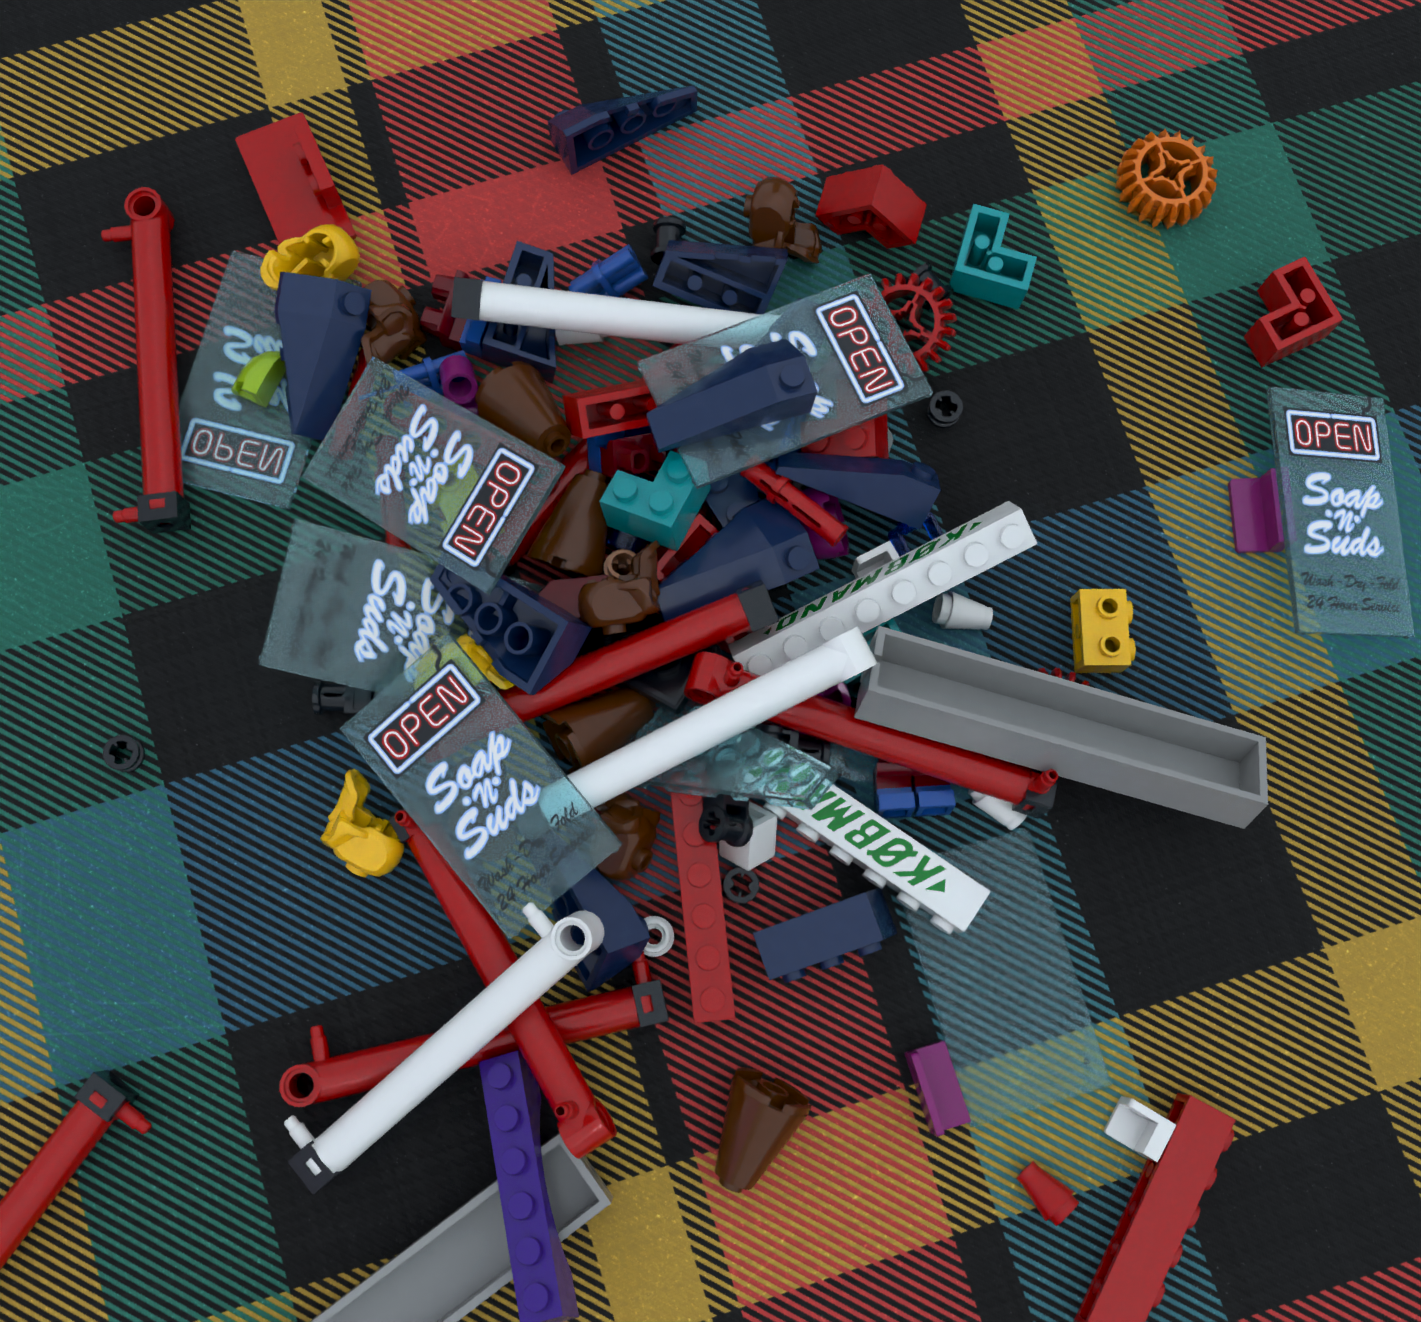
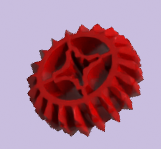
(914, 311)

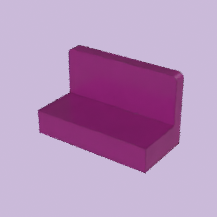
(1256, 514)
(937, 1087)

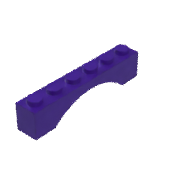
(536, 1255)

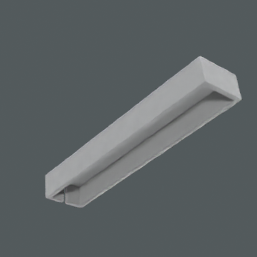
(1064, 728)
(468, 1251)

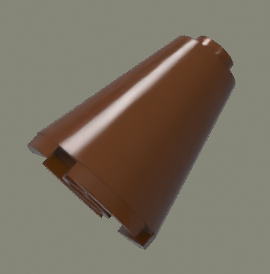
(524, 407)
(576, 529)
(597, 725)
(756, 1127)

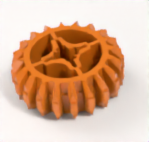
(1162, 192)

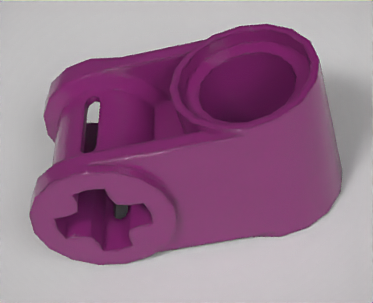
(461, 392)

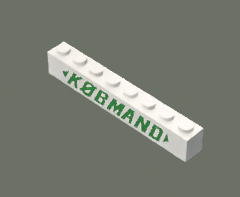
(889, 588)
(889, 858)

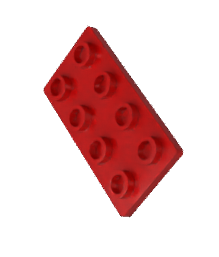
(292, 178)

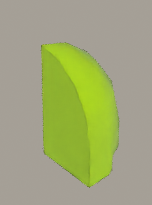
(260, 378)

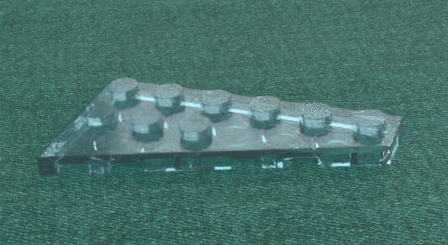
(745, 768)

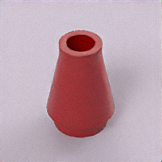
(1048, 1194)

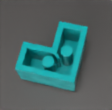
(985, 267)
(654, 509)

